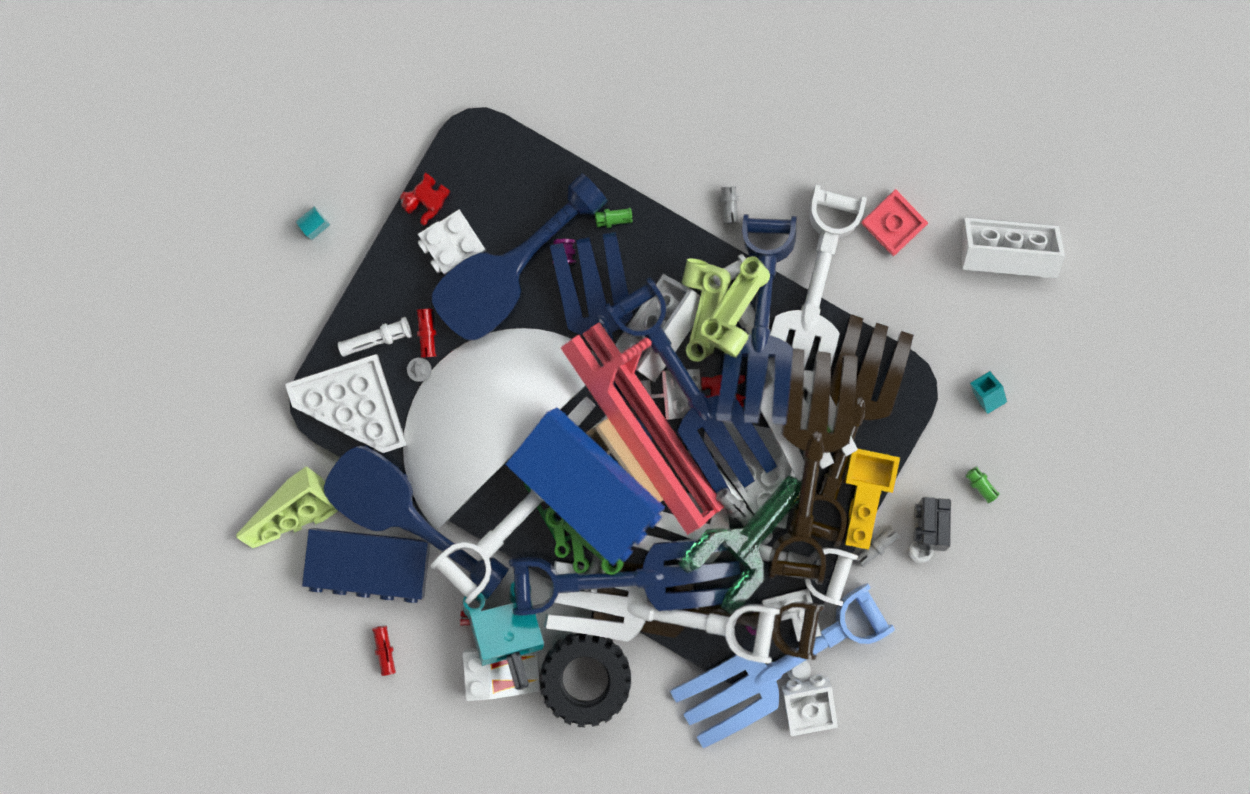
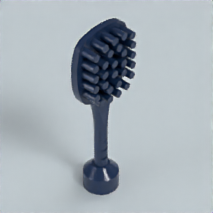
(487, 287)
(380, 497)

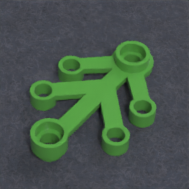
(577, 542)

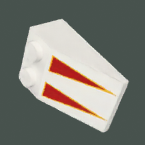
(495, 679)

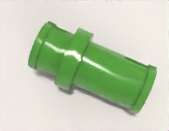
(613, 217)
(979, 481)

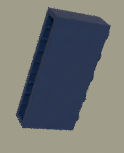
(366, 564)

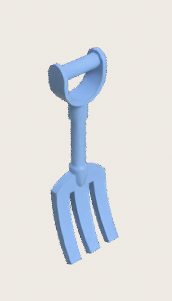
(763, 677)

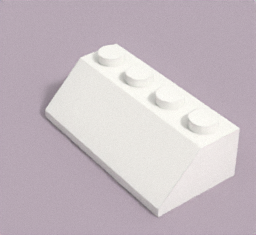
(1011, 248)
(678, 321)

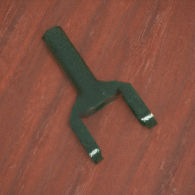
(745, 543)

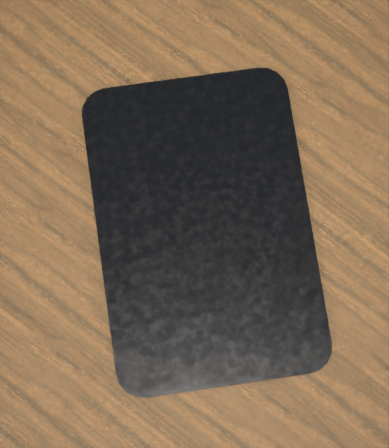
(507, 189)

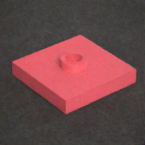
(894, 222)

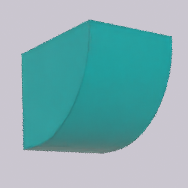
(312, 223)
(989, 392)

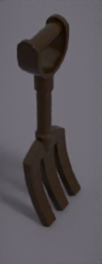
(863, 408)
(814, 442)
(748, 618)

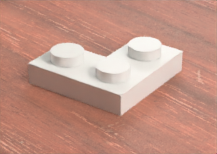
(795, 614)

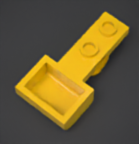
(871, 475)

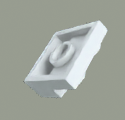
(450, 242)
(809, 705)

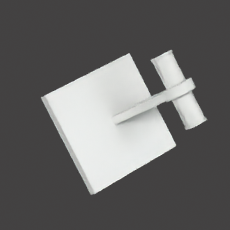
(675, 401)

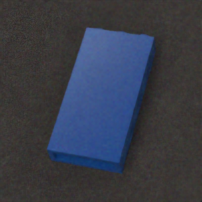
(585, 486)

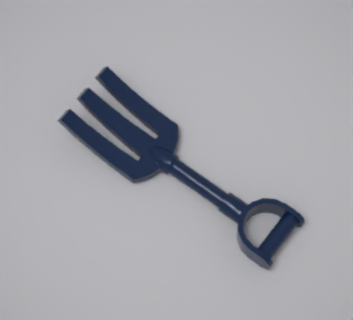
(593, 290)
(760, 343)
(702, 409)
(651, 577)

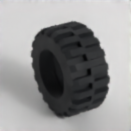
(576, 710)

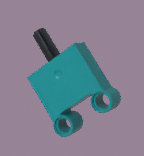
(504, 635)

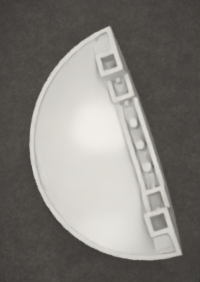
(480, 412)

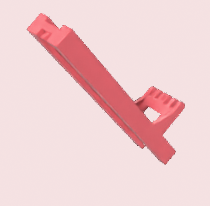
(621, 369)

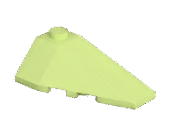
(291, 507)

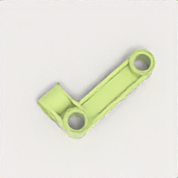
(701, 276)
(721, 327)

